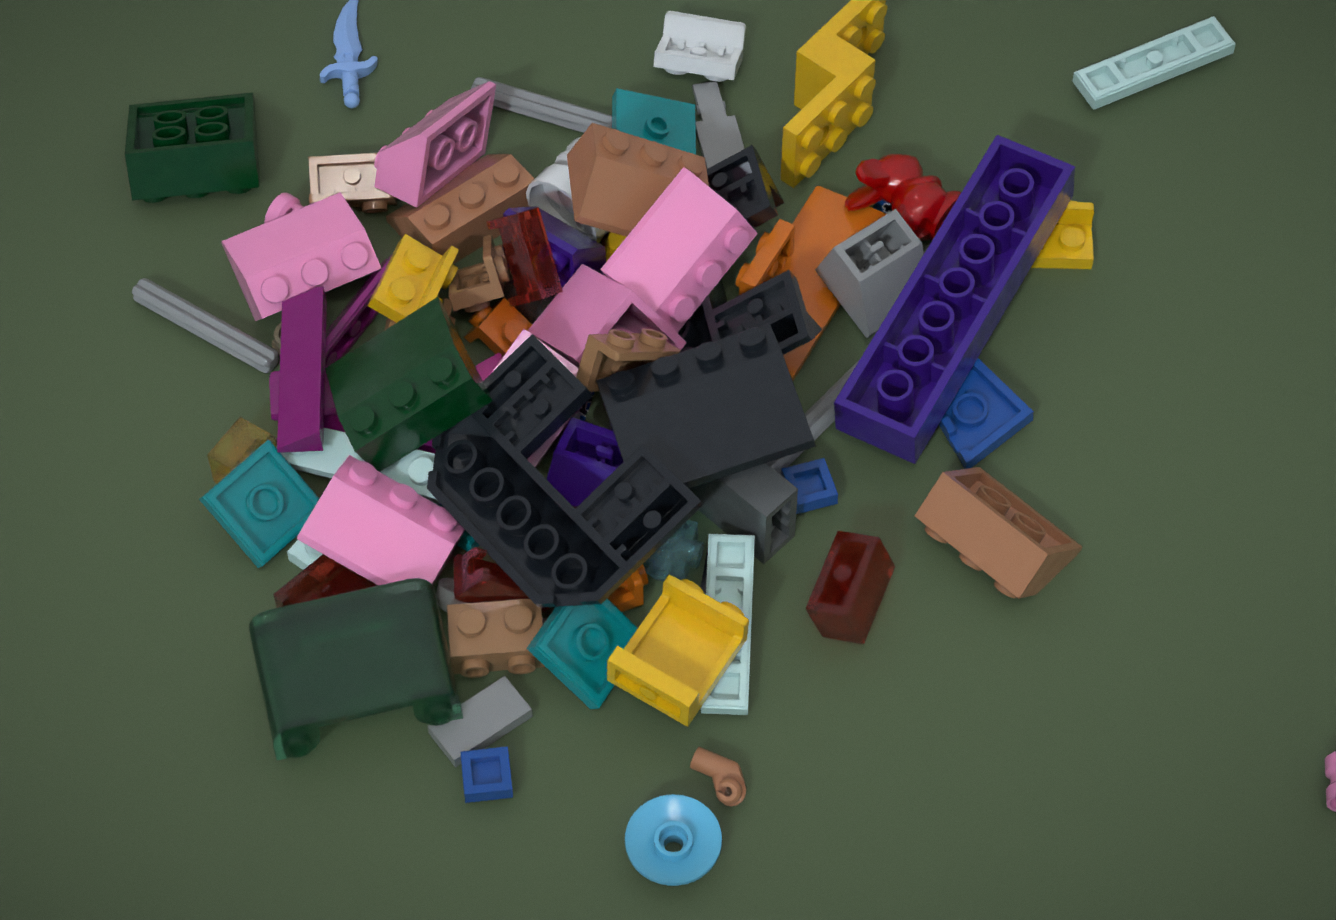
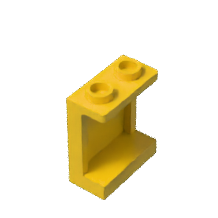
(679, 650)

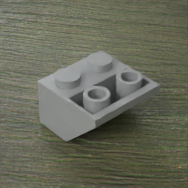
(872, 269)

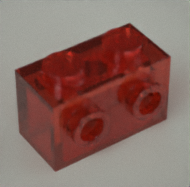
(850, 587)

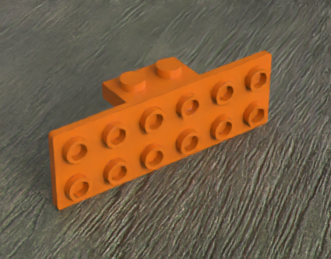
(801, 249)

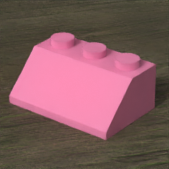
(436, 147)
(680, 249)
(300, 252)
(380, 527)

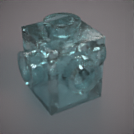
(676, 554)

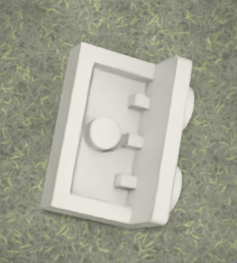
(700, 46)

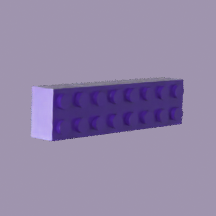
(954, 299)

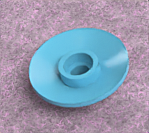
(673, 820)

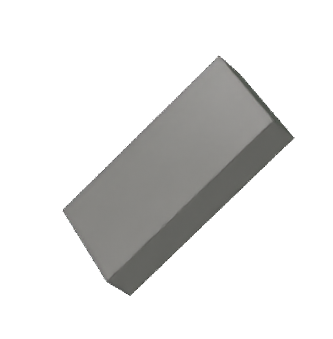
(484, 720)

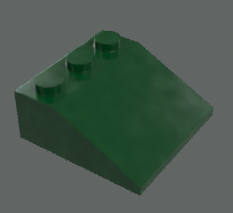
(192, 147)
(405, 386)

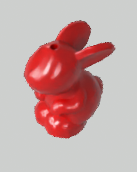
(901, 182)

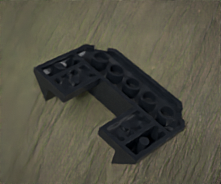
(750, 189)
(521, 520)

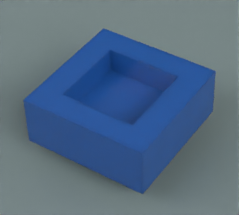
(813, 484)
(486, 774)

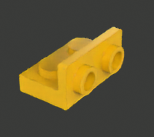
(1070, 241)
(412, 279)

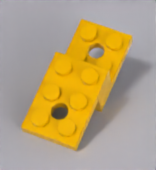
(832, 87)

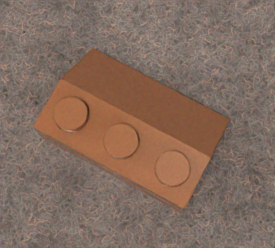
(622, 176)
(464, 205)
(996, 531)

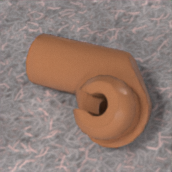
(725, 774)

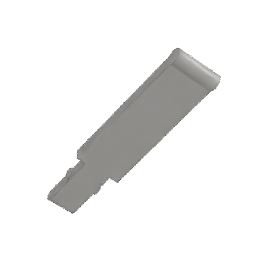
(716, 132)

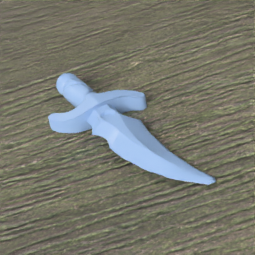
(347, 53)

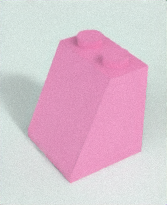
(595, 306)

